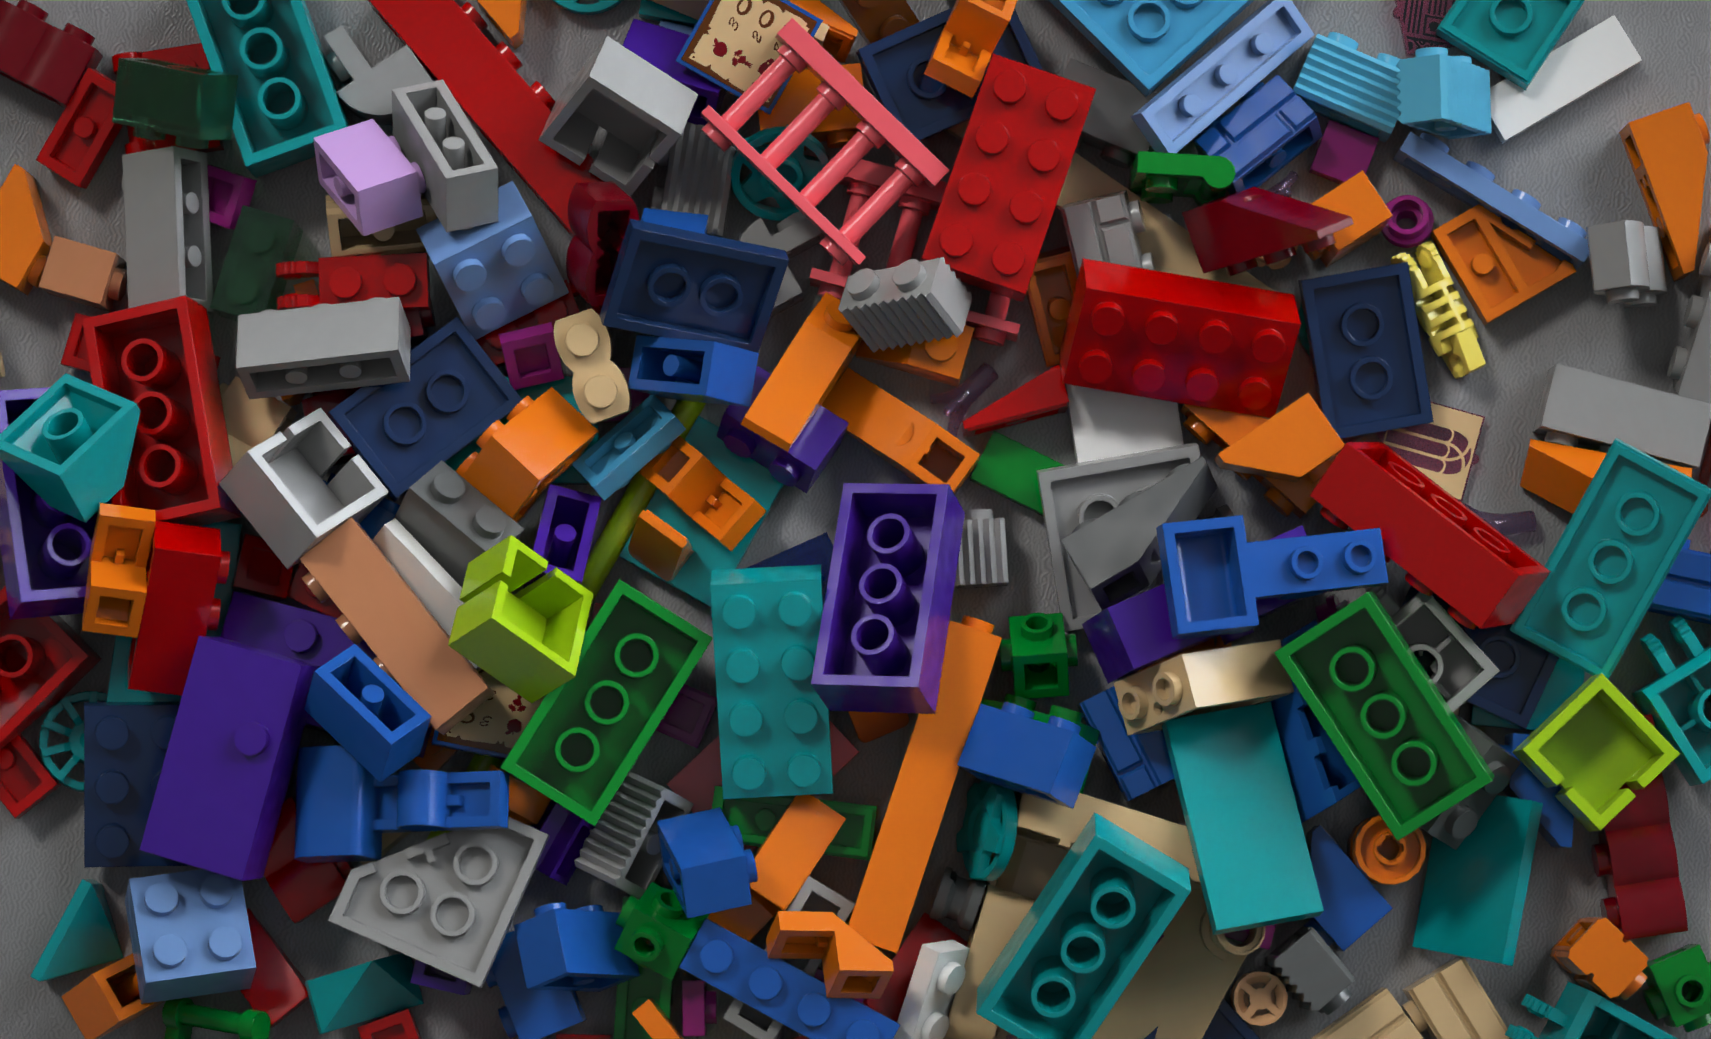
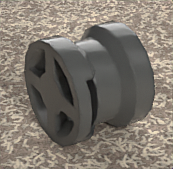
(958, 899)

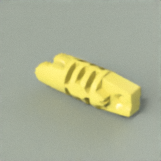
(1442, 311)

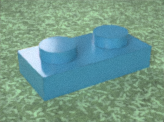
(629, 447)

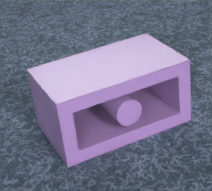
(369, 177)

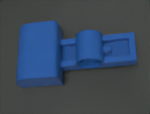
(1218, 575)
(347, 809)

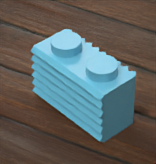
(1350, 85)
(1444, 94)

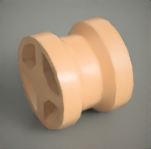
(1270, 997)

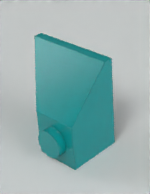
(73, 445)

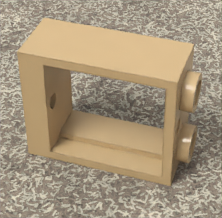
(1202, 684)

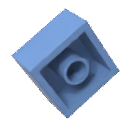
(495, 267)
(189, 935)

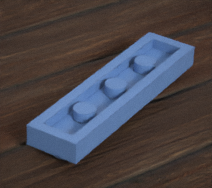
(1222, 76)
(1475, 186)

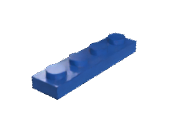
(779, 988)

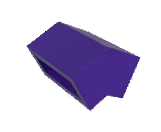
(566, 839)

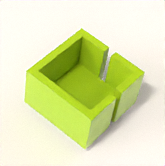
(526, 637)
(1594, 749)

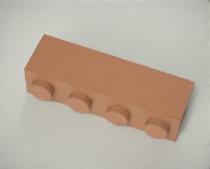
(394, 624)

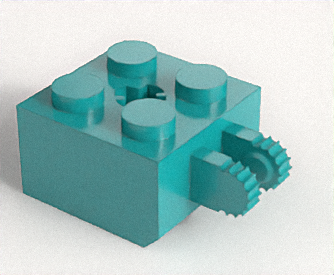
(1679, 698)
(1585, 1016)

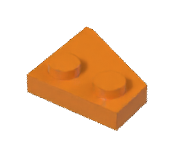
(1496, 263)

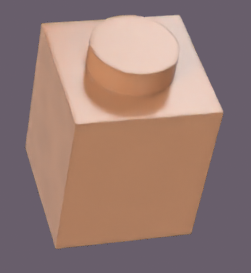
(84, 274)

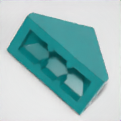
(82, 937)
(363, 992)

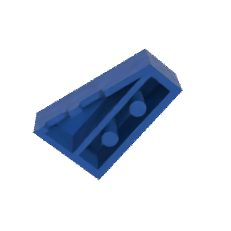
(1313, 762)

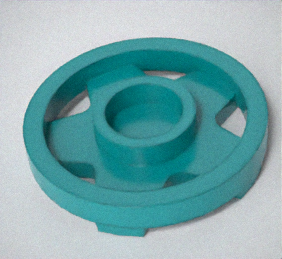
(796, 169)
(987, 829)

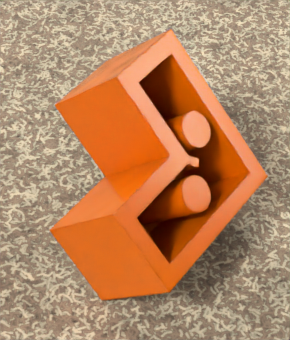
(527, 452)

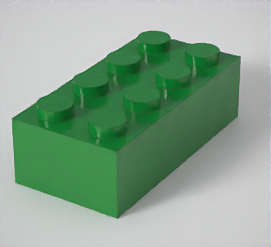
(1384, 715)
(604, 716)

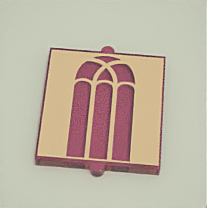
(1440, 448)

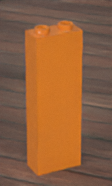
(924, 787)

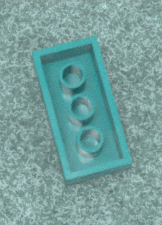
(282, 77)
(764, 657)
(1084, 936)

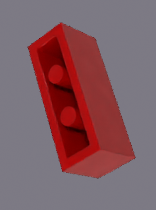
(178, 605)

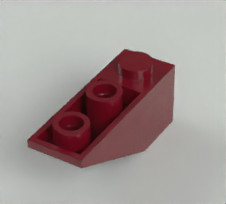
(1258, 224)

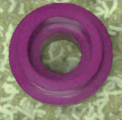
(1415, 209)

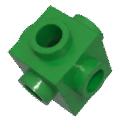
(1038, 655)
(656, 930)
(1665, 982)

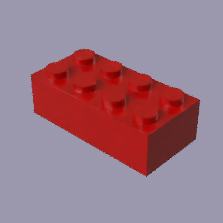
(1008, 176)
(1179, 338)
(181, 443)
(1430, 535)

